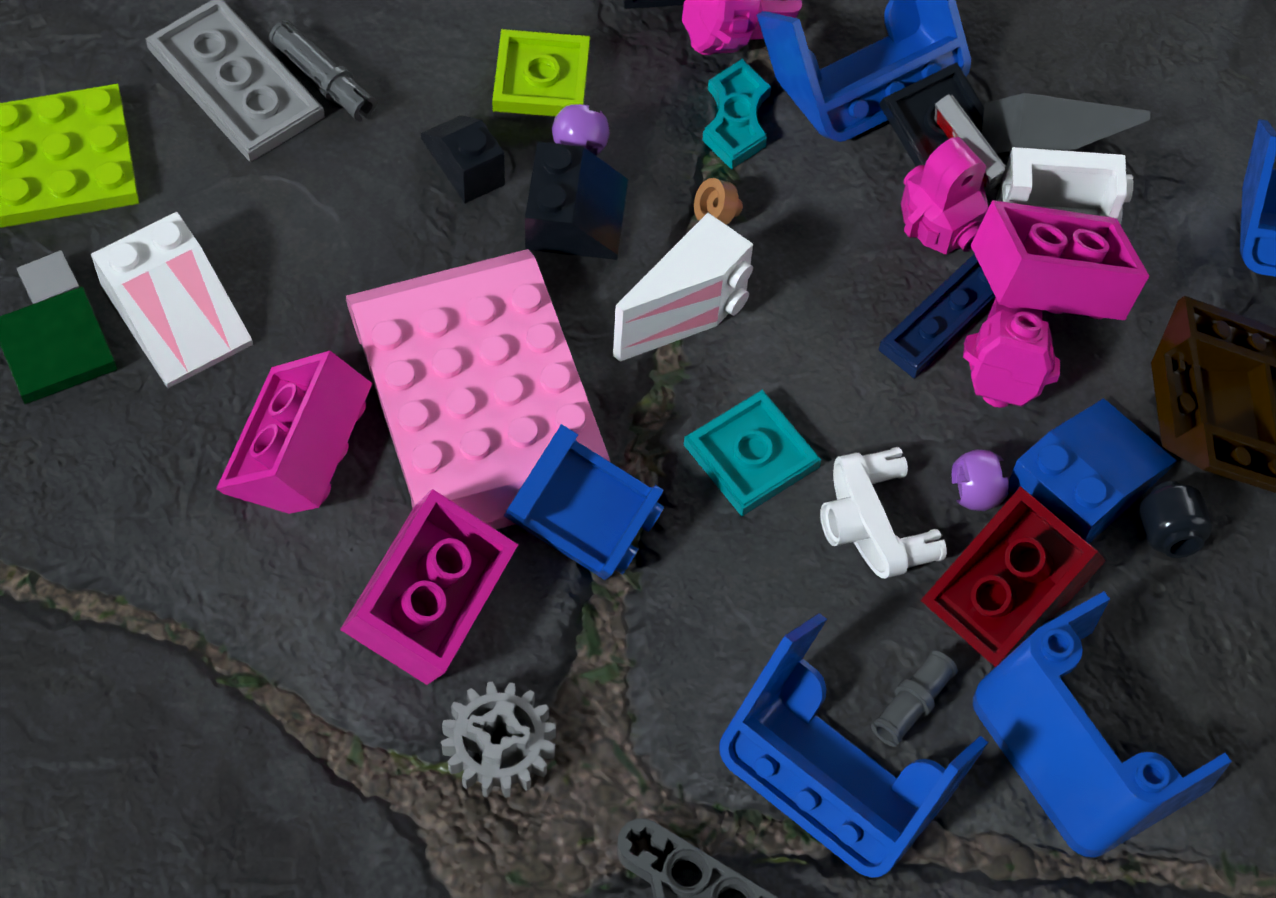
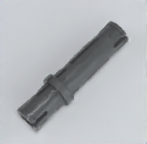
(334, 80)

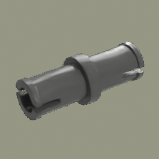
(914, 698)

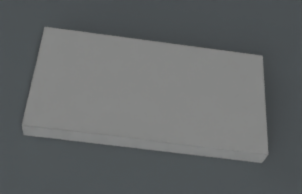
(235, 78)

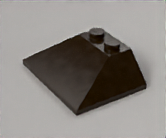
(1218, 392)

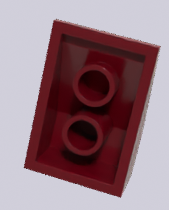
(1012, 577)

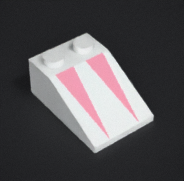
(685, 290)
(171, 299)

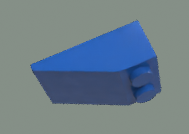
(1091, 468)

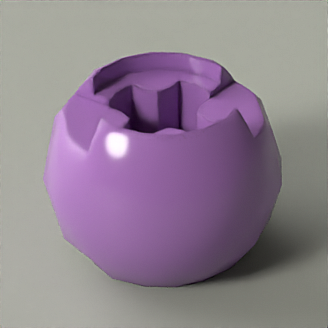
(581, 127)
(980, 480)

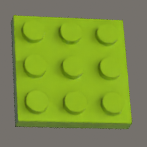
(64, 156)

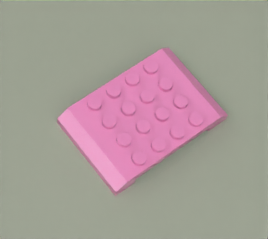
(472, 379)

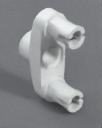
(862, 520)

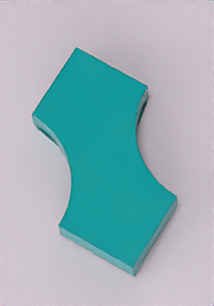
(735, 130)

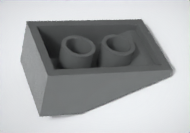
(1052, 123)

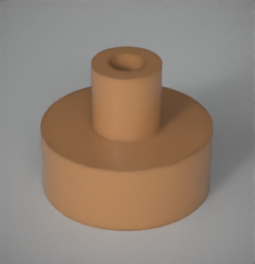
(718, 199)

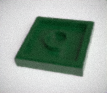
(54, 345)

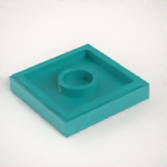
(752, 452)

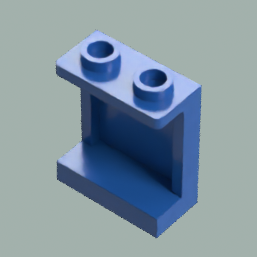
(585, 505)

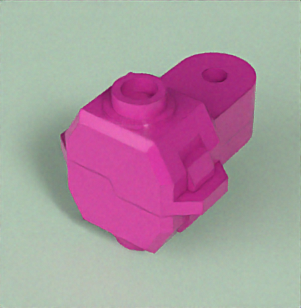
(729, 24)
(945, 198)
(1011, 356)

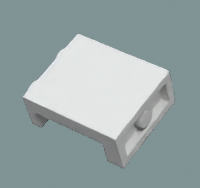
(1067, 181)

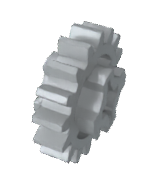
(479, 732)

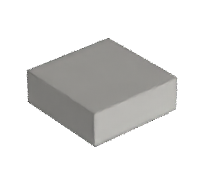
(47, 277)

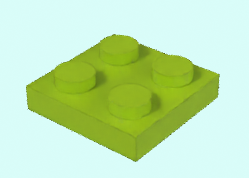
(540, 72)

